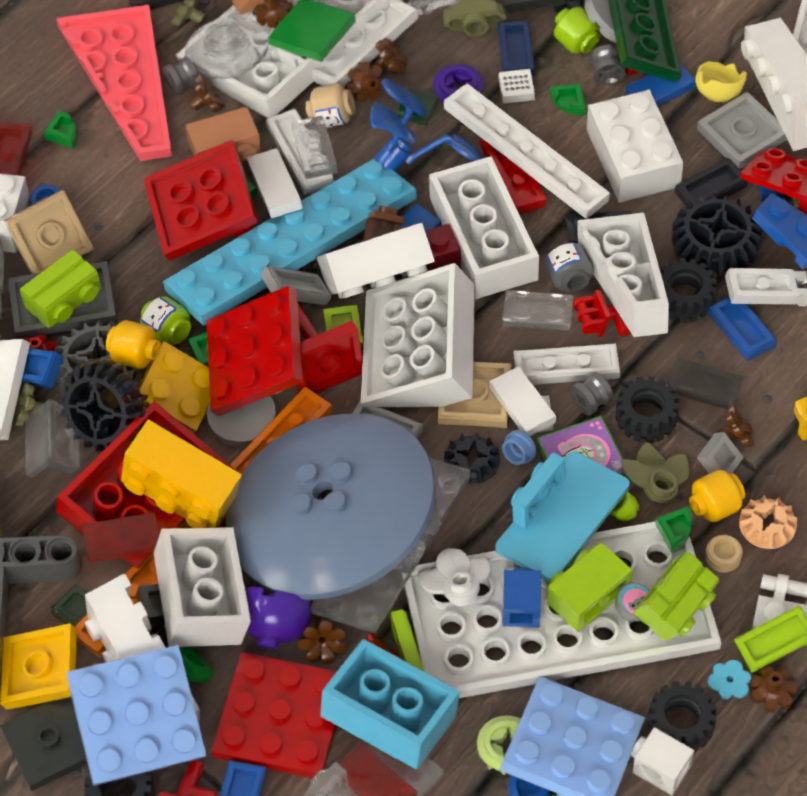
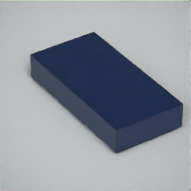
(515, 46)

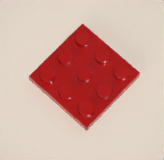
(200, 200)
(254, 351)
(276, 717)

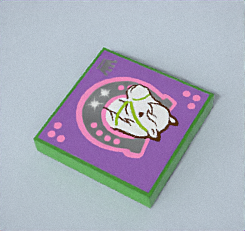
(587, 438)

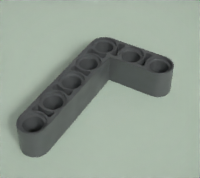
(42, 568)

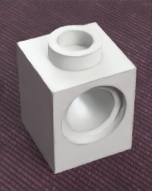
(661, 760)

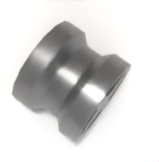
(606, 65)
(180, 75)
(591, 393)

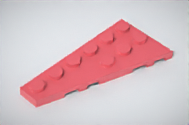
(123, 66)

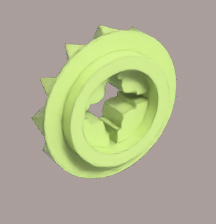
(492, 734)

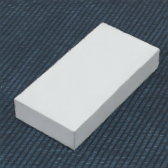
(522, 401)

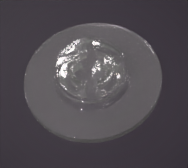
(227, 47)

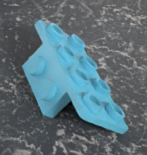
(559, 512)

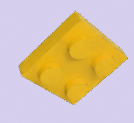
(178, 386)
(37, 666)

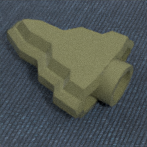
(474, 16)

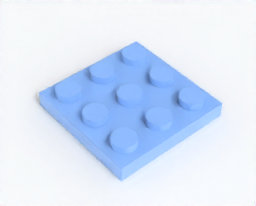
(135, 715)
(572, 742)

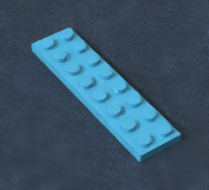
(287, 241)

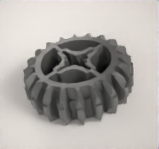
(83, 347)

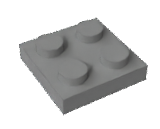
(742, 130)

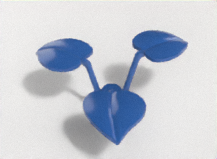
(398, 148)

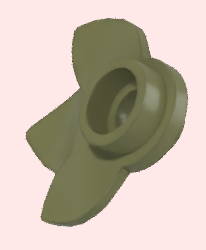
(653, 470)

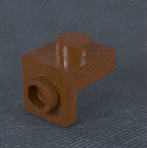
(382, 222)

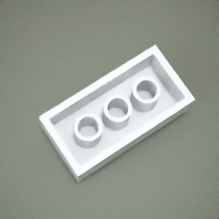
(487, 226)

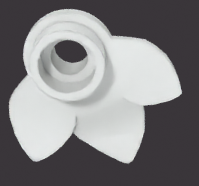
(455, 576)

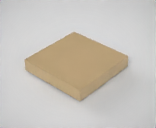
(48, 232)
(483, 407)

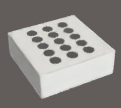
(516, 86)

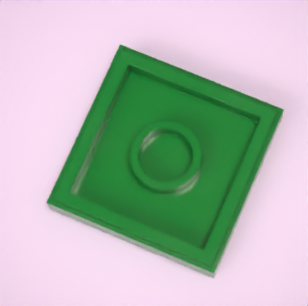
(312, 29)

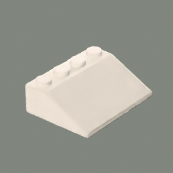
(419, 341)

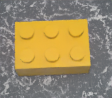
(179, 477)

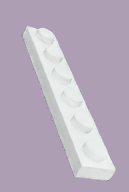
(527, 151)

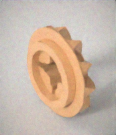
(776, 534)

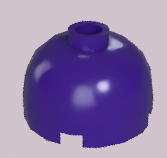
(276, 616)

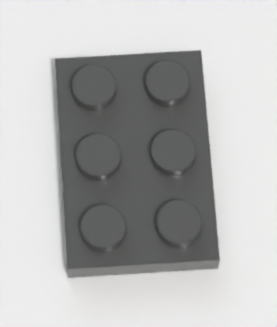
(100, 308)

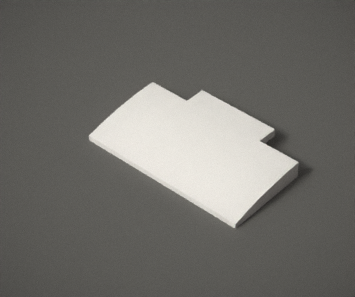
(286, 74)

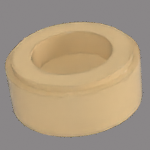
(723, 553)

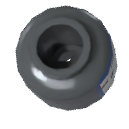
(569, 267)

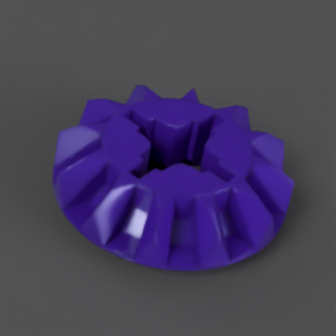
(462, 74)

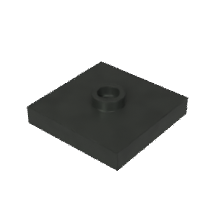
(46, 742)

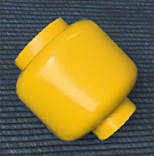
(132, 344)
(717, 495)

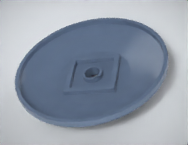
(353, 535)

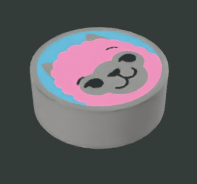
(629, 598)

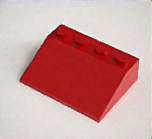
(102, 496)

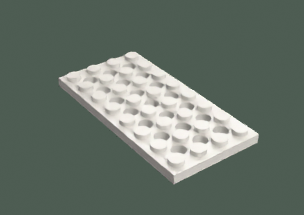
(553, 660)

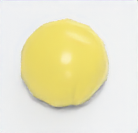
(719, 82)

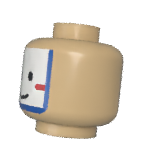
(333, 103)

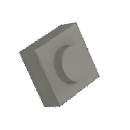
(720, 454)

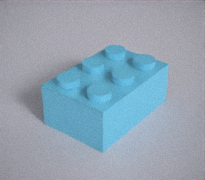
(389, 704)

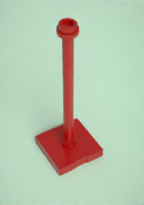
(327, 356)

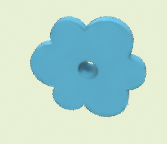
(732, 672)

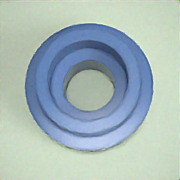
(518, 448)

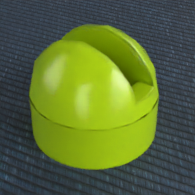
(626, 508)

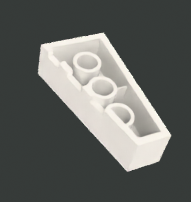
(782, 73)
(627, 270)
(120, 624)

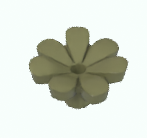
(187, 11)
(26, 404)

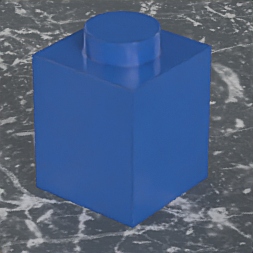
(522, 598)

